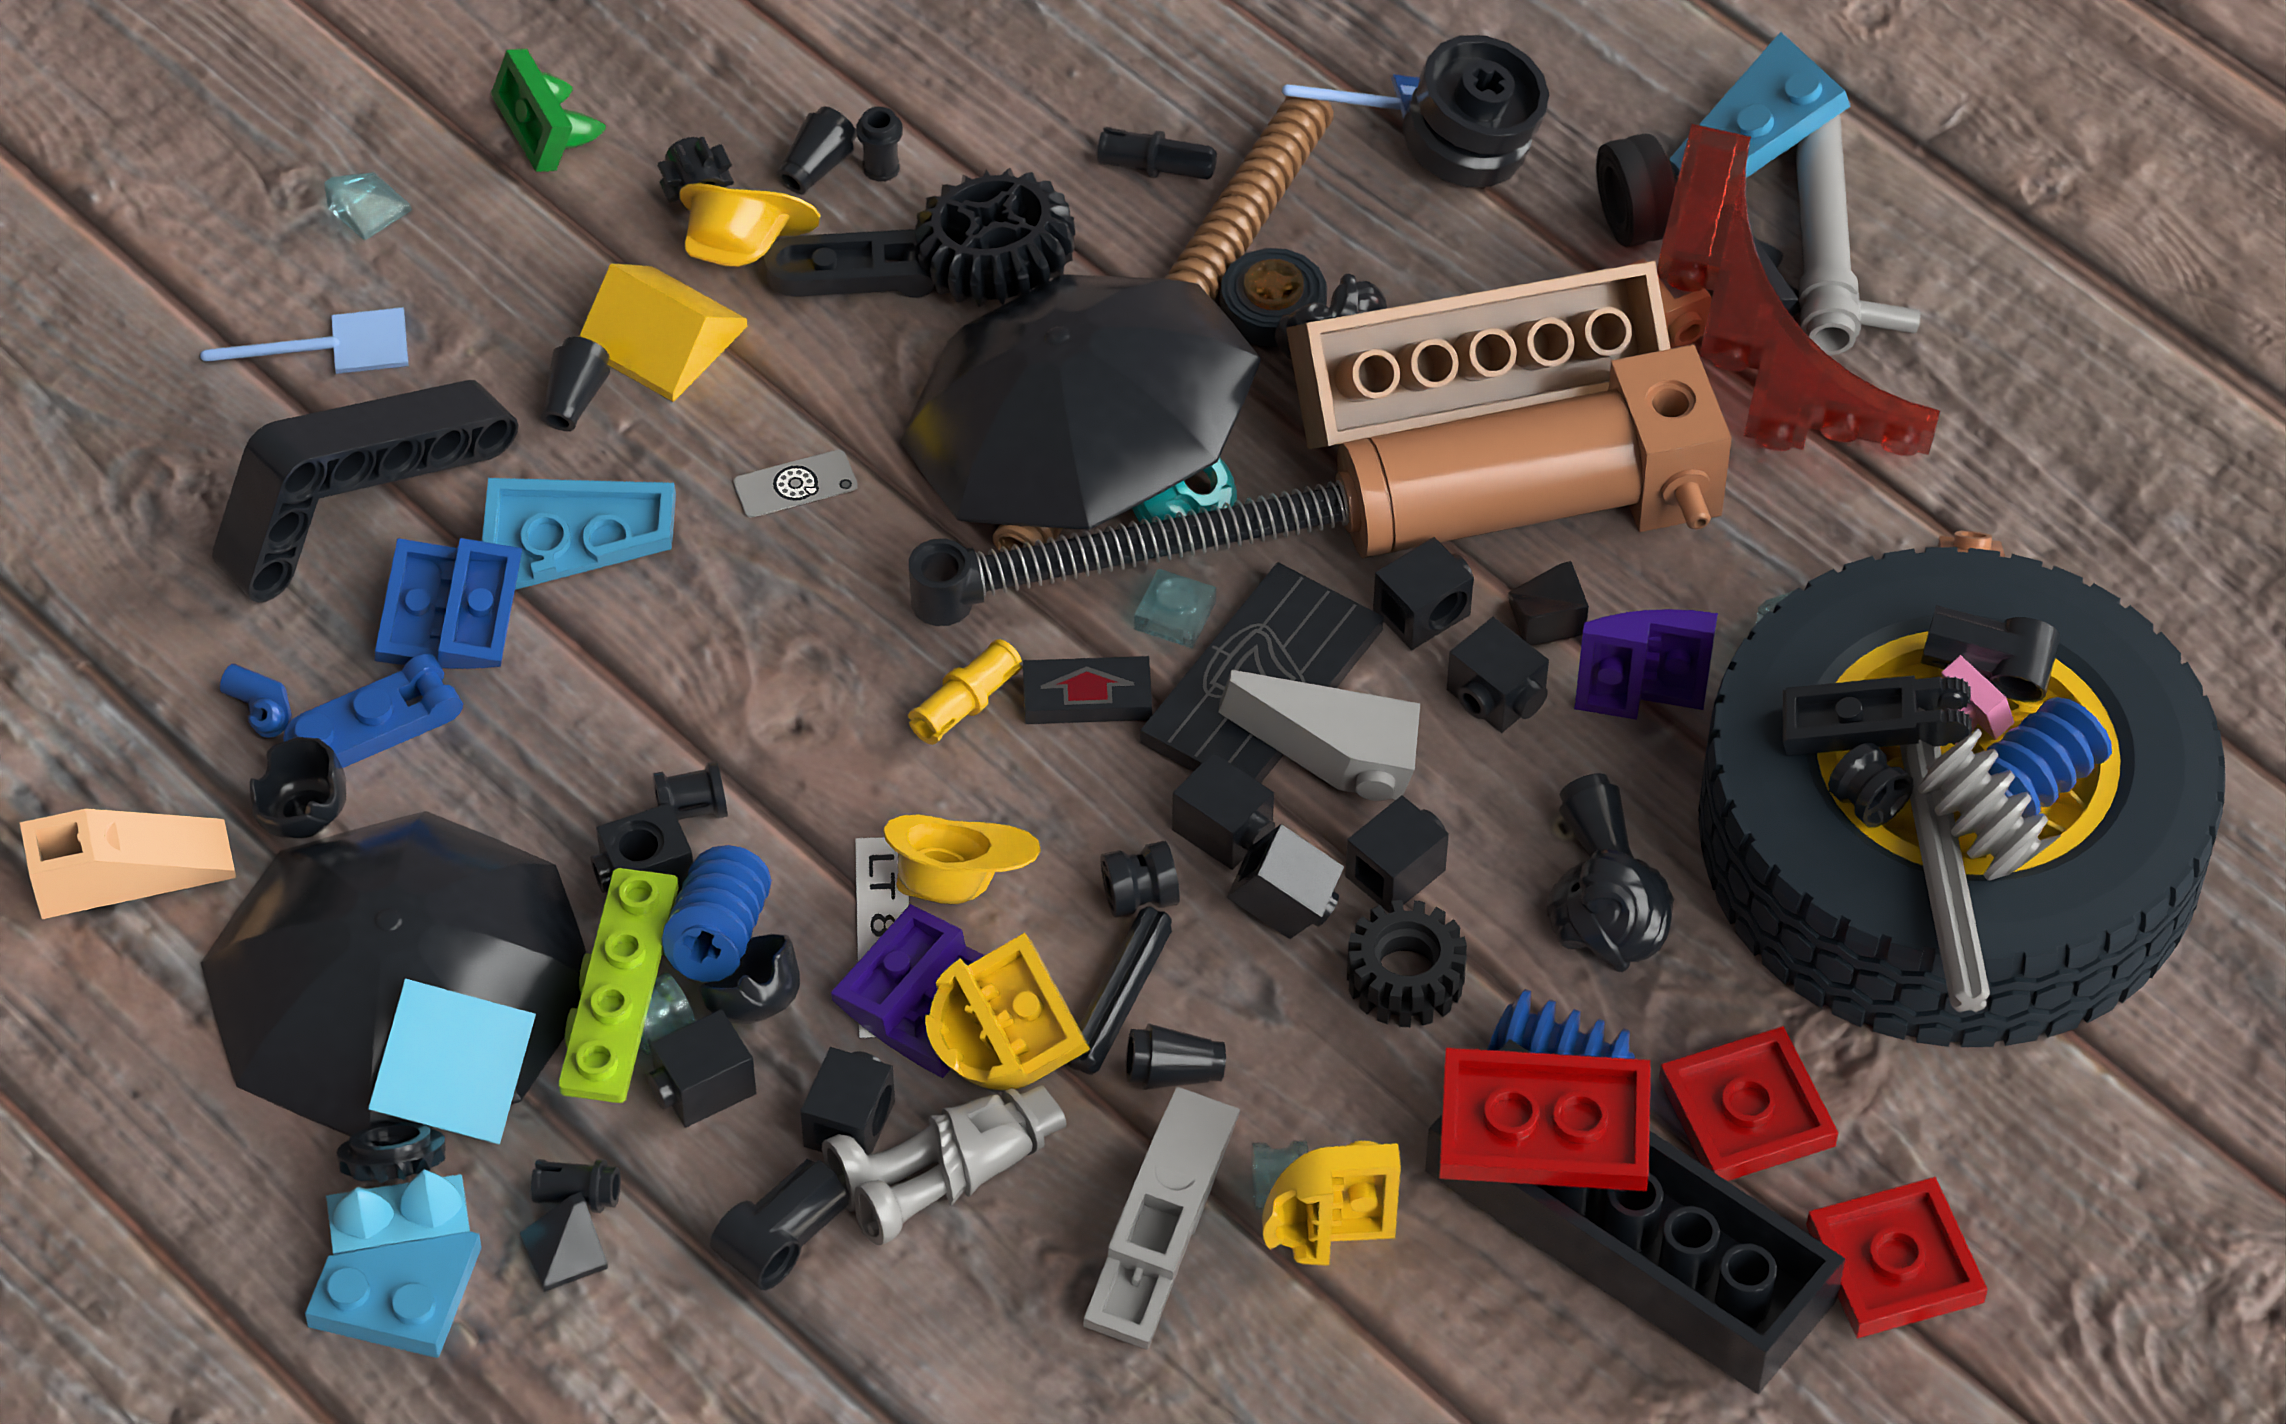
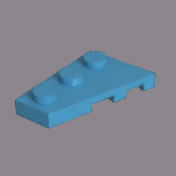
(577, 523)

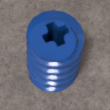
(2051, 752)
(716, 913)
(1543, 1035)

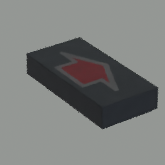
(1087, 690)

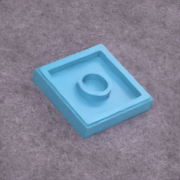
(451, 1061)

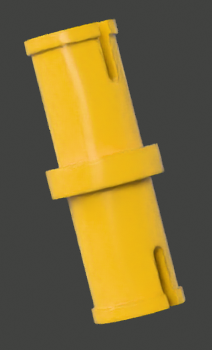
(965, 691)

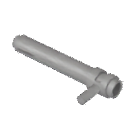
(1828, 286)

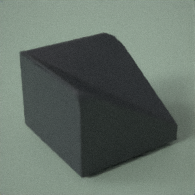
(1550, 606)

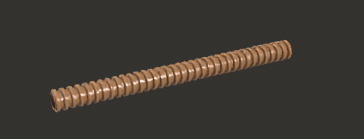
(1231, 225)

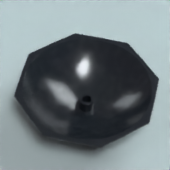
(1080, 401)
(336, 926)

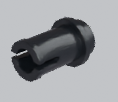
(880, 133)
(557, 1181)

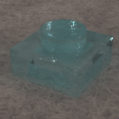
(1175, 608)

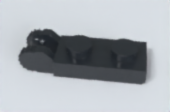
(1875, 712)

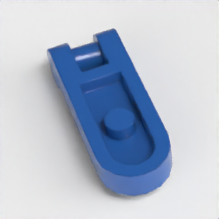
(378, 713)

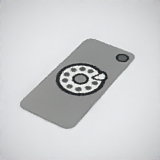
(795, 483)

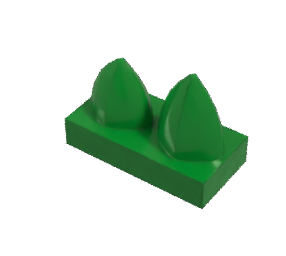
(534, 113)

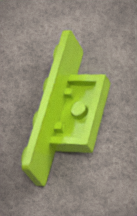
(617, 986)

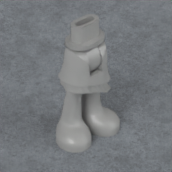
(967, 1142)

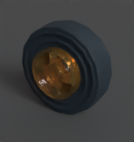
(1266, 275)

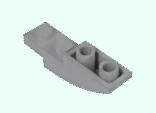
(1160, 1217)

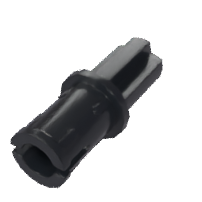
(1155, 154)

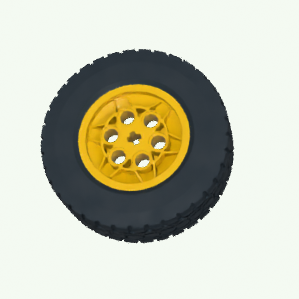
(1850, 903)

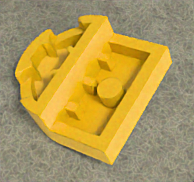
(1002, 1019)
(1333, 1197)

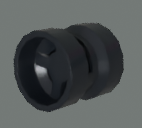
(1140, 879)

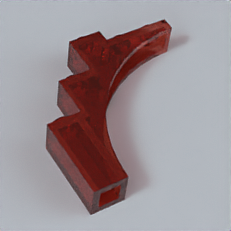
(1748, 326)

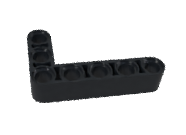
(343, 451)

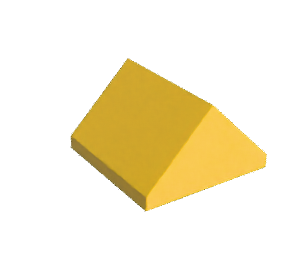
(658, 328)

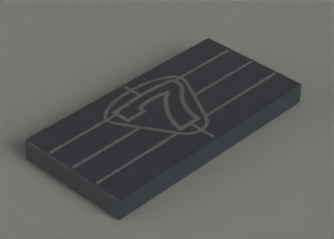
(1281, 631)

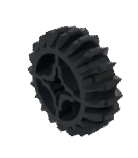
(994, 236)

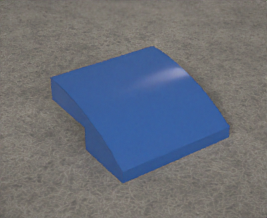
(448, 603)

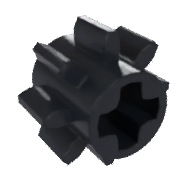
(691, 163)

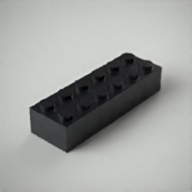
(1680, 1255)

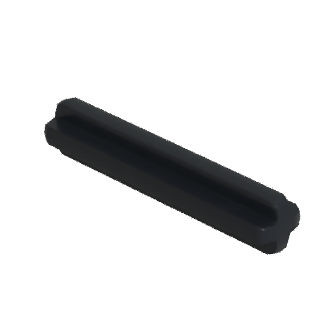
(1121, 986)

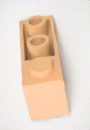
(120, 856)

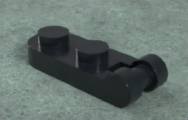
(847, 264)

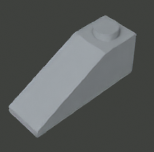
(1337, 734)

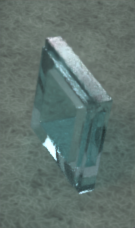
(365, 202)

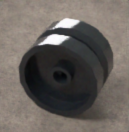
(1475, 111)

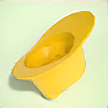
(740, 224)
(954, 858)

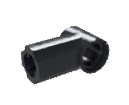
(2009, 654)
(768, 1236)

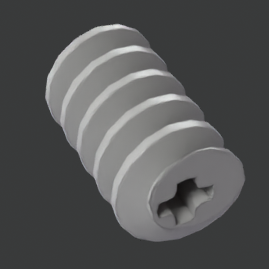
(1985, 807)

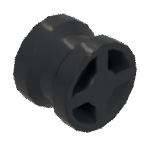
(1870, 784)

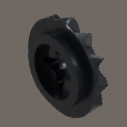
(391, 1151)

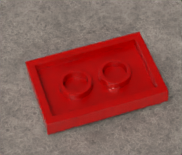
(1545, 1119)

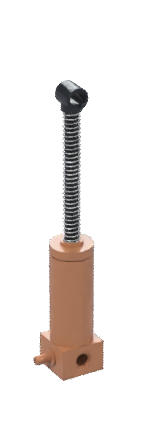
(1640, 444)

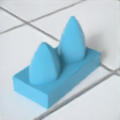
(397, 1213)

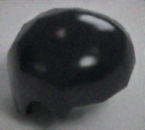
(300, 789)
(760, 985)

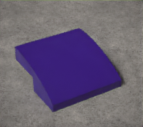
(1645, 657)
(897, 982)

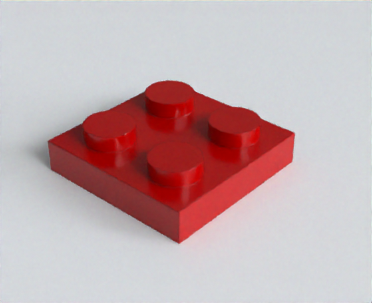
(1748, 1104)
(1900, 1257)

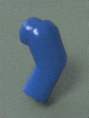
(265, 696)

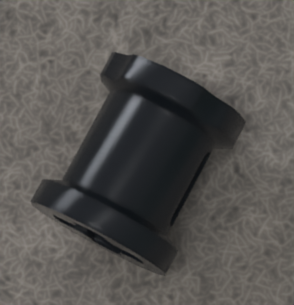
(692, 792)

